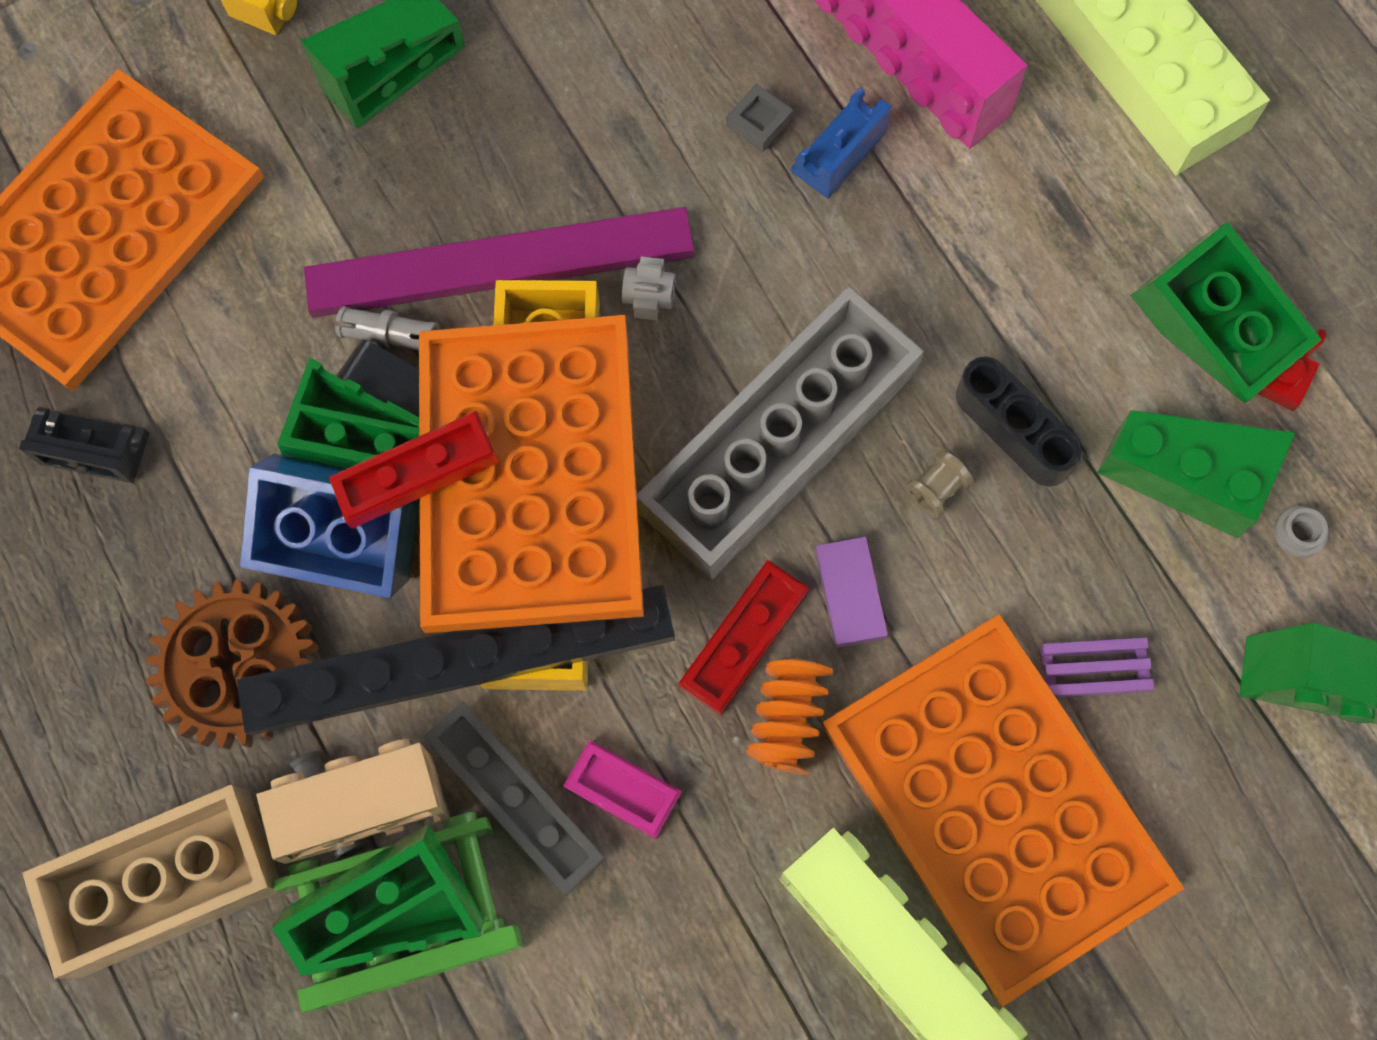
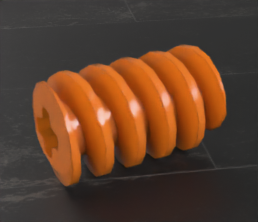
(788, 714)

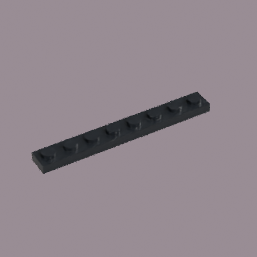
(440, 666)

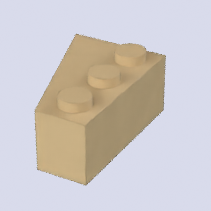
(351, 801)

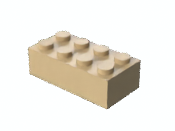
(151, 882)

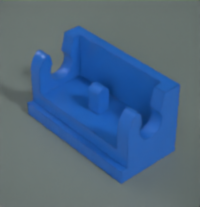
(842, 144)

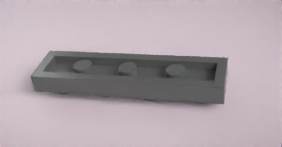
(514, 798)

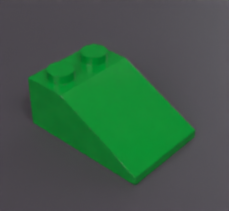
(1227, 313)

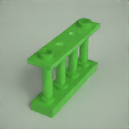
(388, 970)

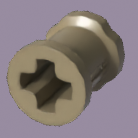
(939, 484)

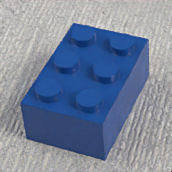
(301, 534)

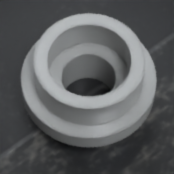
(1311, 522)

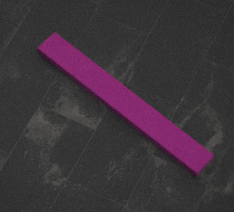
(479, 263)

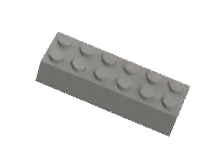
(779, 433)

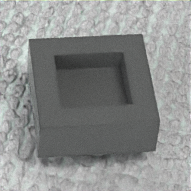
(759, 117)

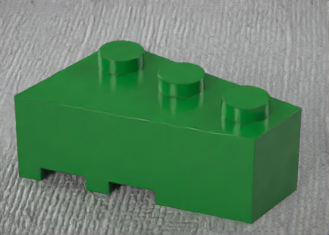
(381, 54)
(340, 422)
(1198, 466)
(1313, 671)
(381, 907)

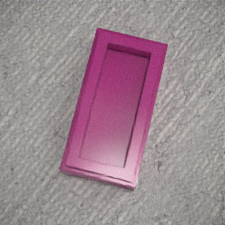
(622, 789)

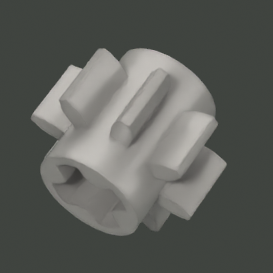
(648, 288)

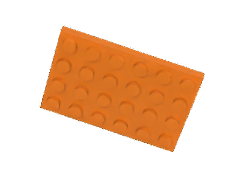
(108, 224)
(557, 518)
(1001, 809)

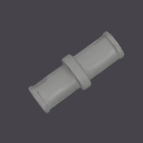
(384, 328)

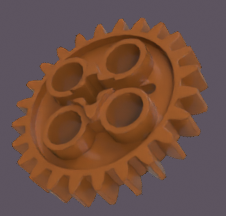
(187, 677)

